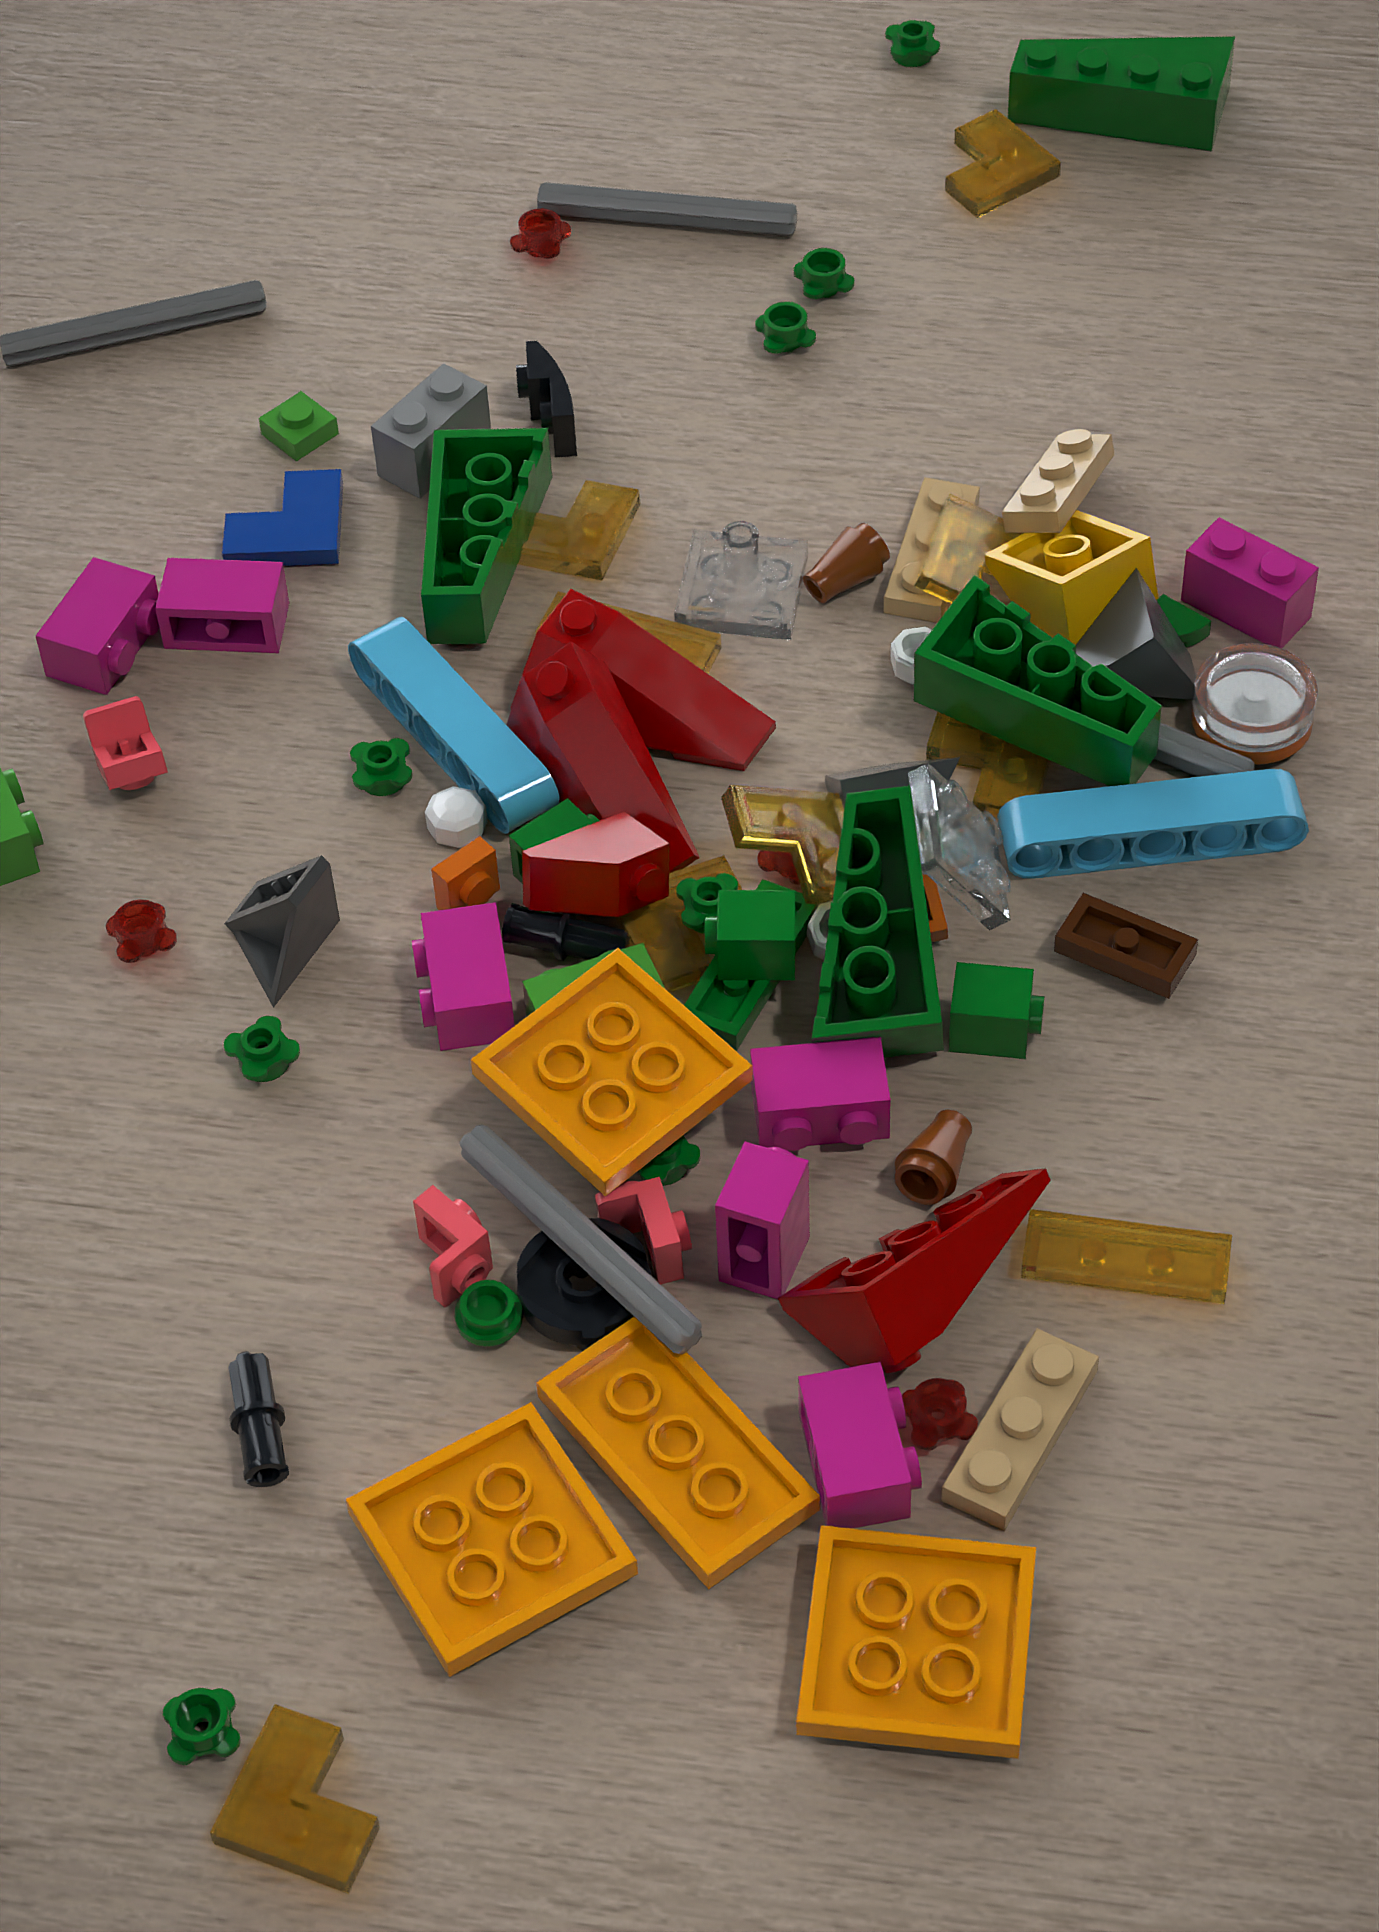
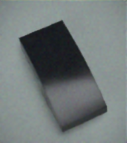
(548, 397)

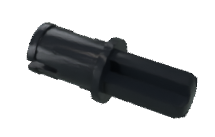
(560, 933)
(257, 1420)

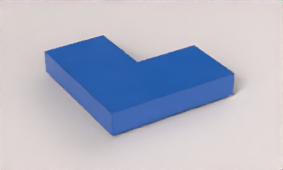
(301, 533)

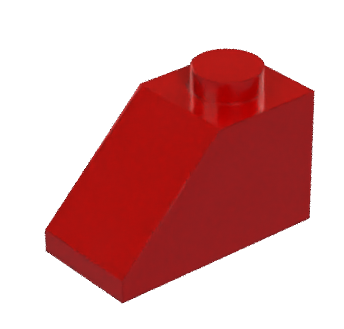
(597, 869)

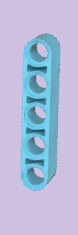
(453, 723)
(1152, 823)

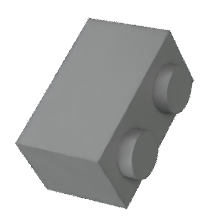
(406, 431)

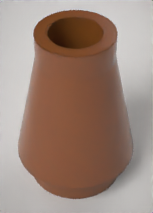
(850, 560)
(933, 1160)

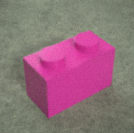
(1249, 583)
(222, 605)
(99, 626)
(467, 976)
(820, 1093)
(763, 1220)
(856, 1446)

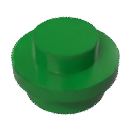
(488, 1313)

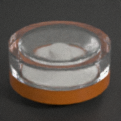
(1255, 701)

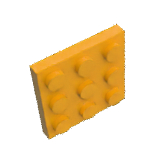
(611, 1071)
(491, 1538)
(917, 1642)

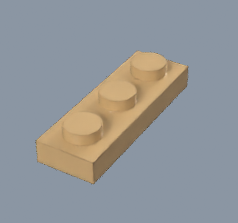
(1058, 482)
(901, 595)
(1020, 1429)

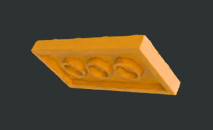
(678, 1450)

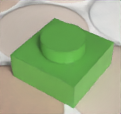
(298, 426)

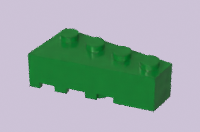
(1124, 87)
(477, 519)
(1033, 690)
(879, 943)

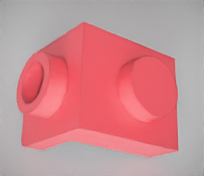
(124, 744)
(645, 1209)
(458, 1239)

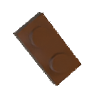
(1126, 945)

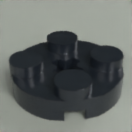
(554, 1305)

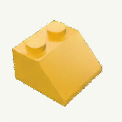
(1072, 573)

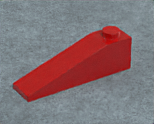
(666, 694)
(592, 748)
(913, 1288)

